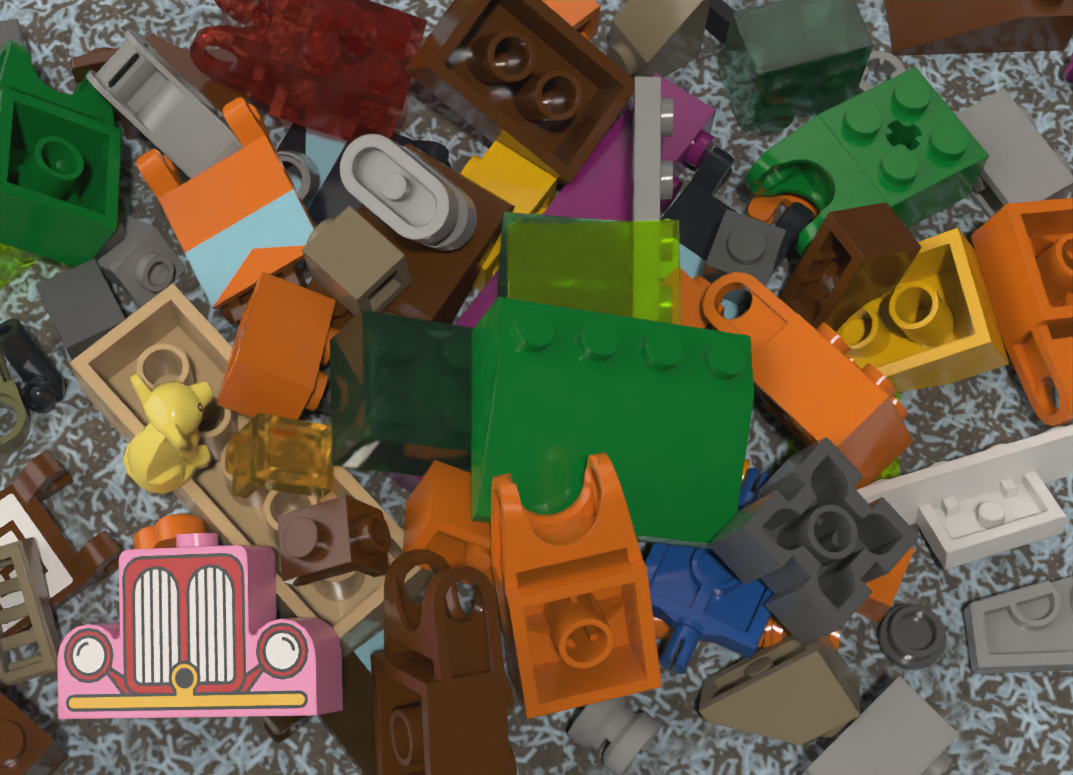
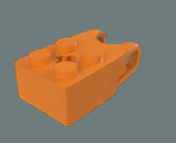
(1029, 280)
(813, 381)
(573, 596)

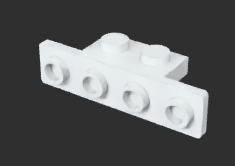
(984, 499)

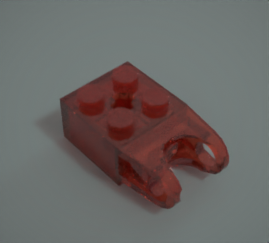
(317, 61)

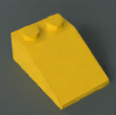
(933, 323)

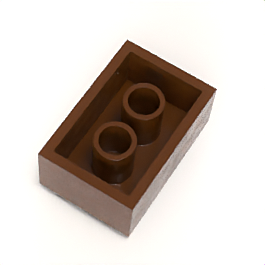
(523, 80)

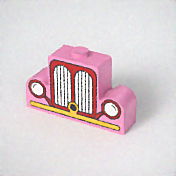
(199, 642)

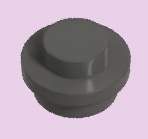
(912, 636)

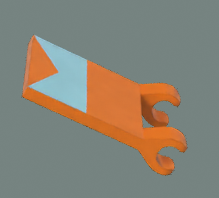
(235, 214)

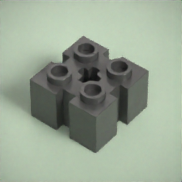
(814, 541)

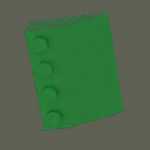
(647, 392)

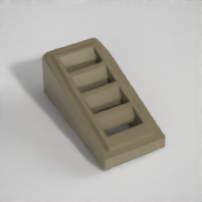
(37, 606)

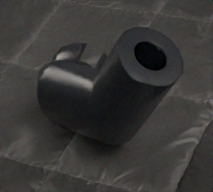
(41, 379)

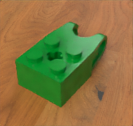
(876, 148)
(55, 164)

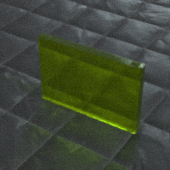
(598, 267)

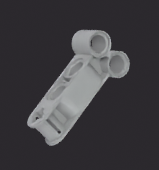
(176, 112)

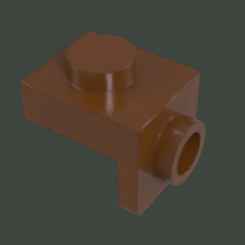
(332, 541)

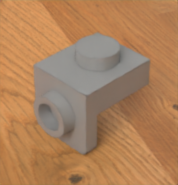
(138, 260)

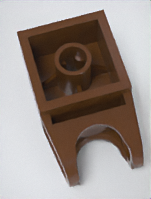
(440, 677)

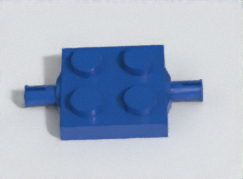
(705, 597)

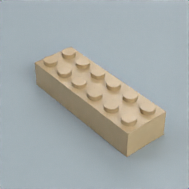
(177, 343)

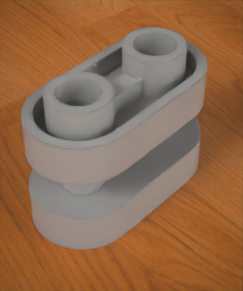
(408, 193)

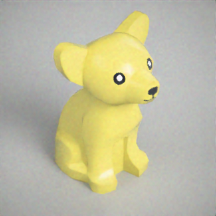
(168, 449)

